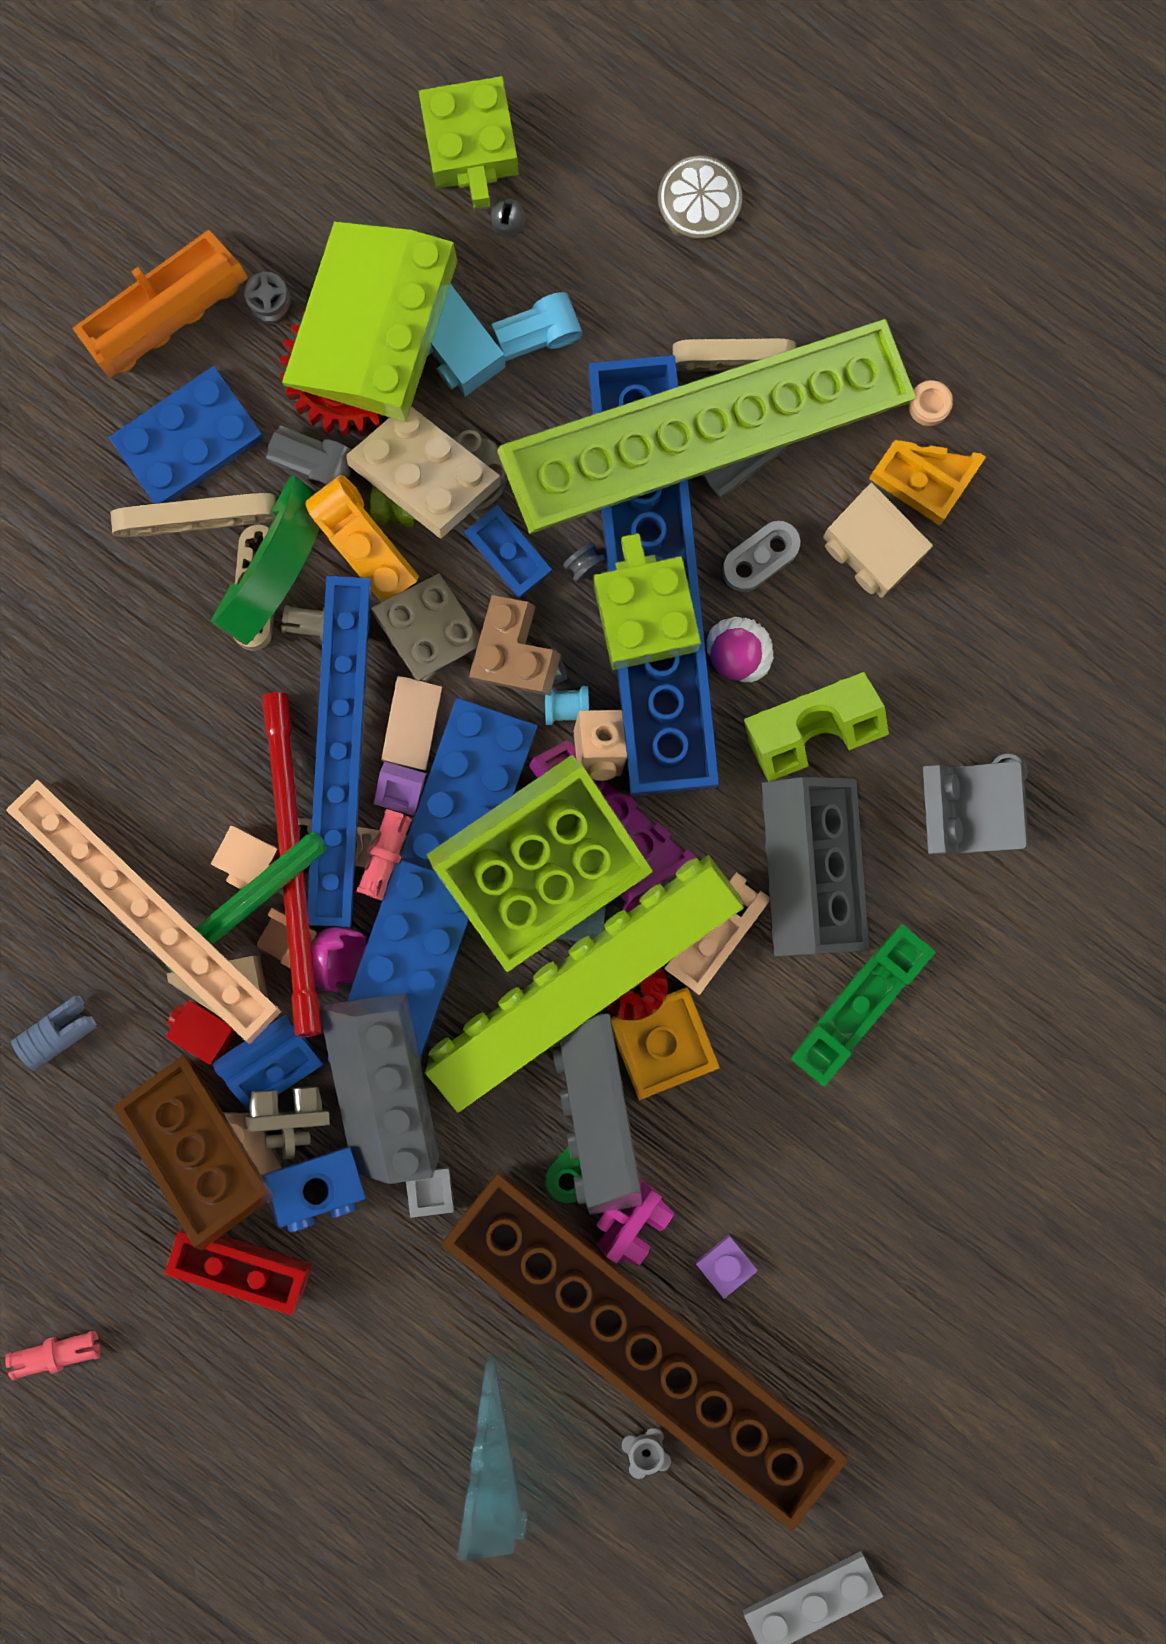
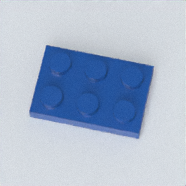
(186, 437)

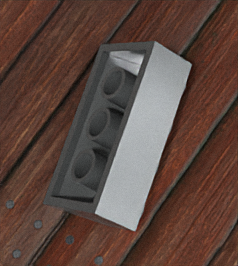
(815, 866)
(381, 1088)
(599, 1118)

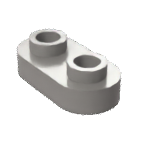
(760, 557)

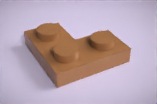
(502, 651)

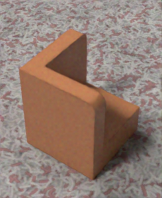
(275, 938)

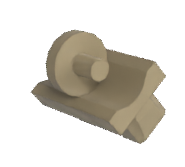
(306, 1113)

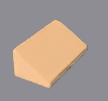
(411, 723)

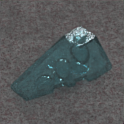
(493, 1494)

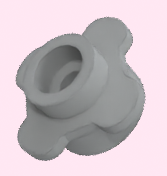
(655, 1461)

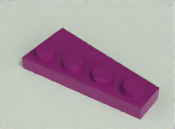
(650, 839)

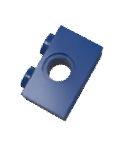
(341, 1184)

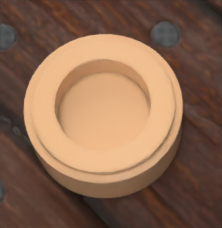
(931, 403)

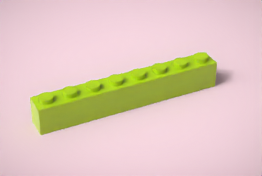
(582, 983)

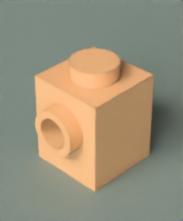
(601, 743)
(243, 856)

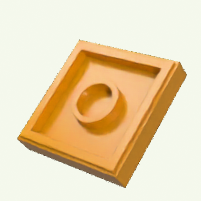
(665, 1046)

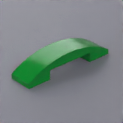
(273, 567)
(861, 1004)

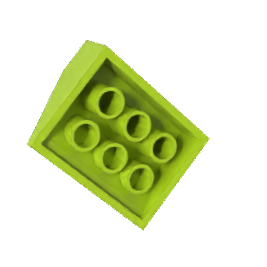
(372, 317)
(539, 863)

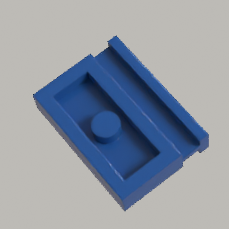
(269, 1063)

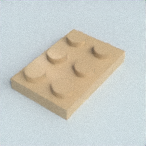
(424, 471)

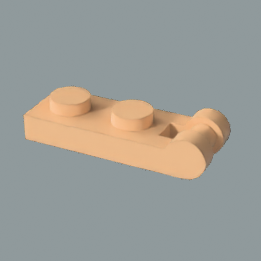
(704, 958)

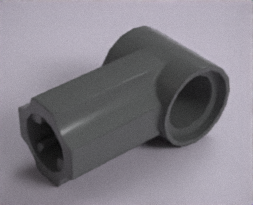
(309, 457)

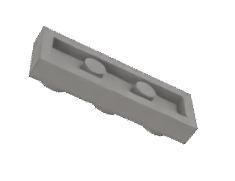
(813, 1602)

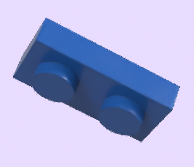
(508, 552)

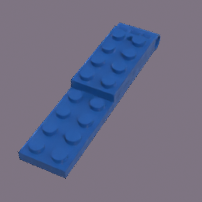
(419, 919)

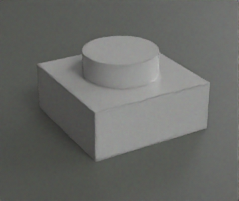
(431, 1195)

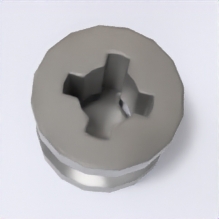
(263, 288)

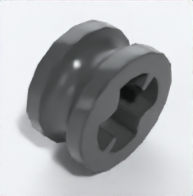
(584, 562)

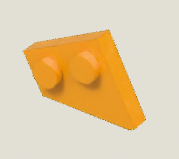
(925, 477)

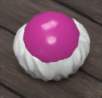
(740, 649)

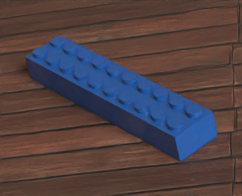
(665, 699)

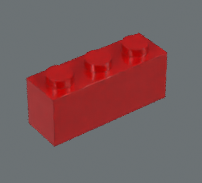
(241, 1271)

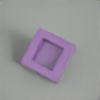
(399, 788)
(726, 1266)

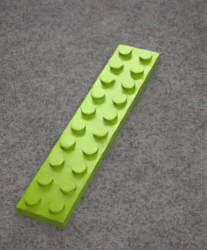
(704, 425)

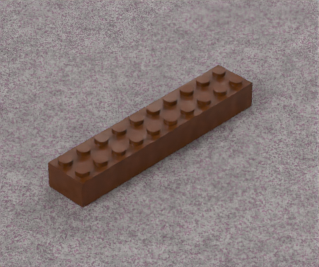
(646, 1350)

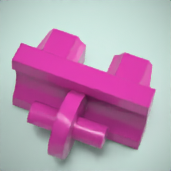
(623, 1225)

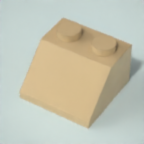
(876, 542)

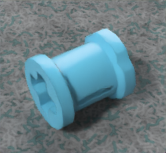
(565, 704)

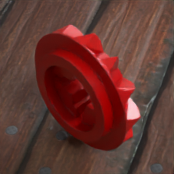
(633, 1007)

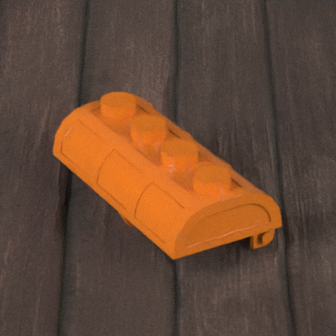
(160, 303)

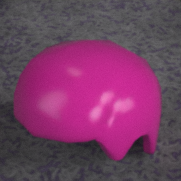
(336, 957)

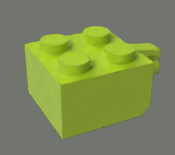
(469, 136)
(645, 608)

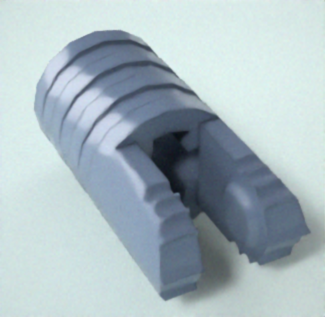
(48, 1038)

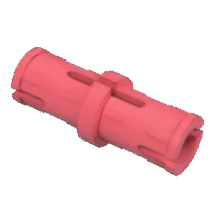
(384, 854)
(53, 1355)

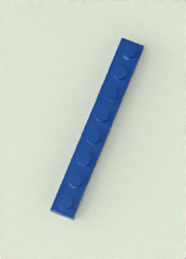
(339, 749)

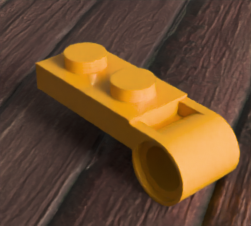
(359, 539)

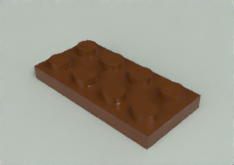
(192, 1152)

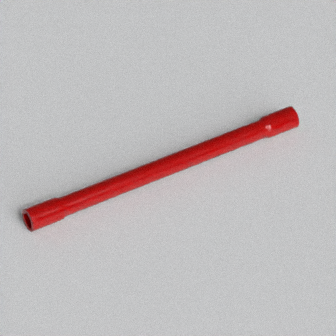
(304, 997)

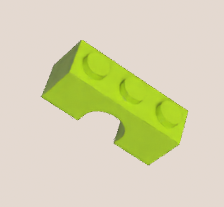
(843, 709)

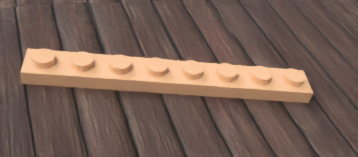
(144, 912)

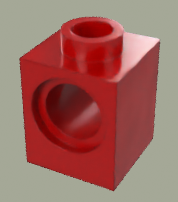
(199, 1031)

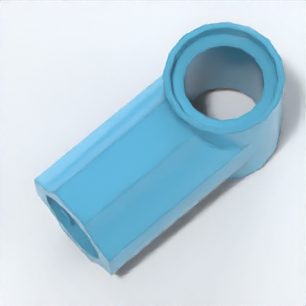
(547, 324)

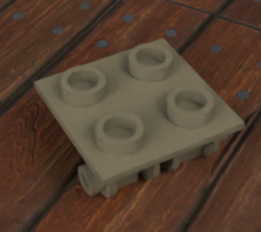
(427, 627)

